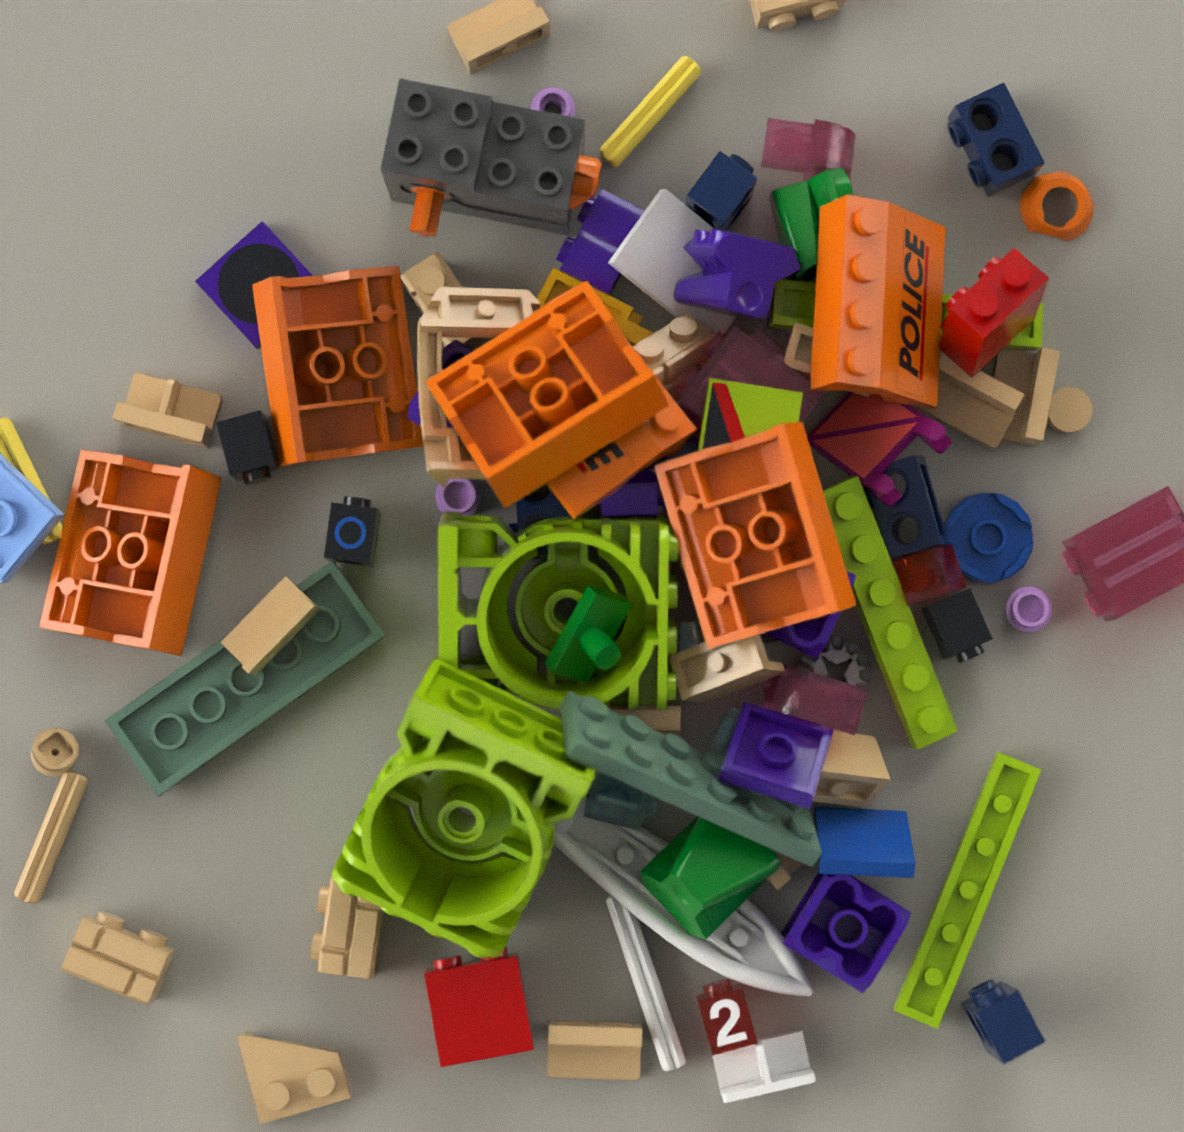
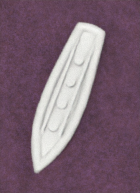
(741, 948)

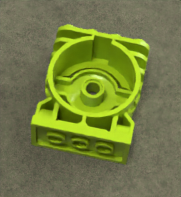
(632, 546)
(475, 752)

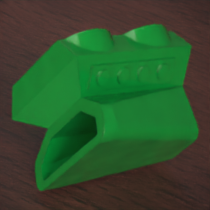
(798, 214)
(707, 875)

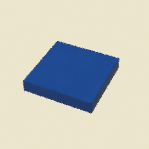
(864, 842)

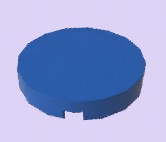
(989, 537)

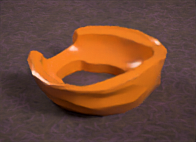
(1033, 213)

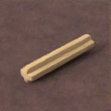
(51, 837)

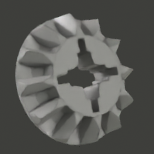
(837, 651)

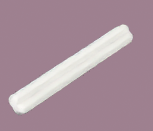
(647, 986)

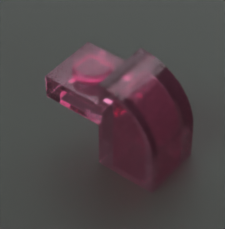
(808, 147)
(815, 699)

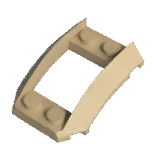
(459, 314)

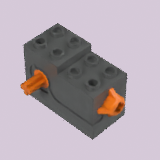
(484, 160)

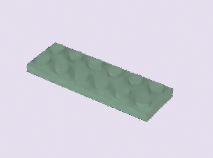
(217, 703)
(682, 776)

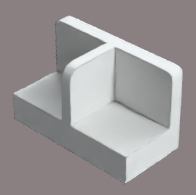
(764, 1067)

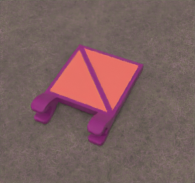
(869, 434)

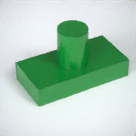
(589, 635)

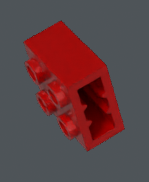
(991, 311)
(478, 1008)

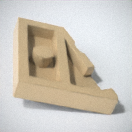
(292, 1076)

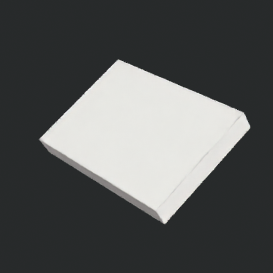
(656, 260)

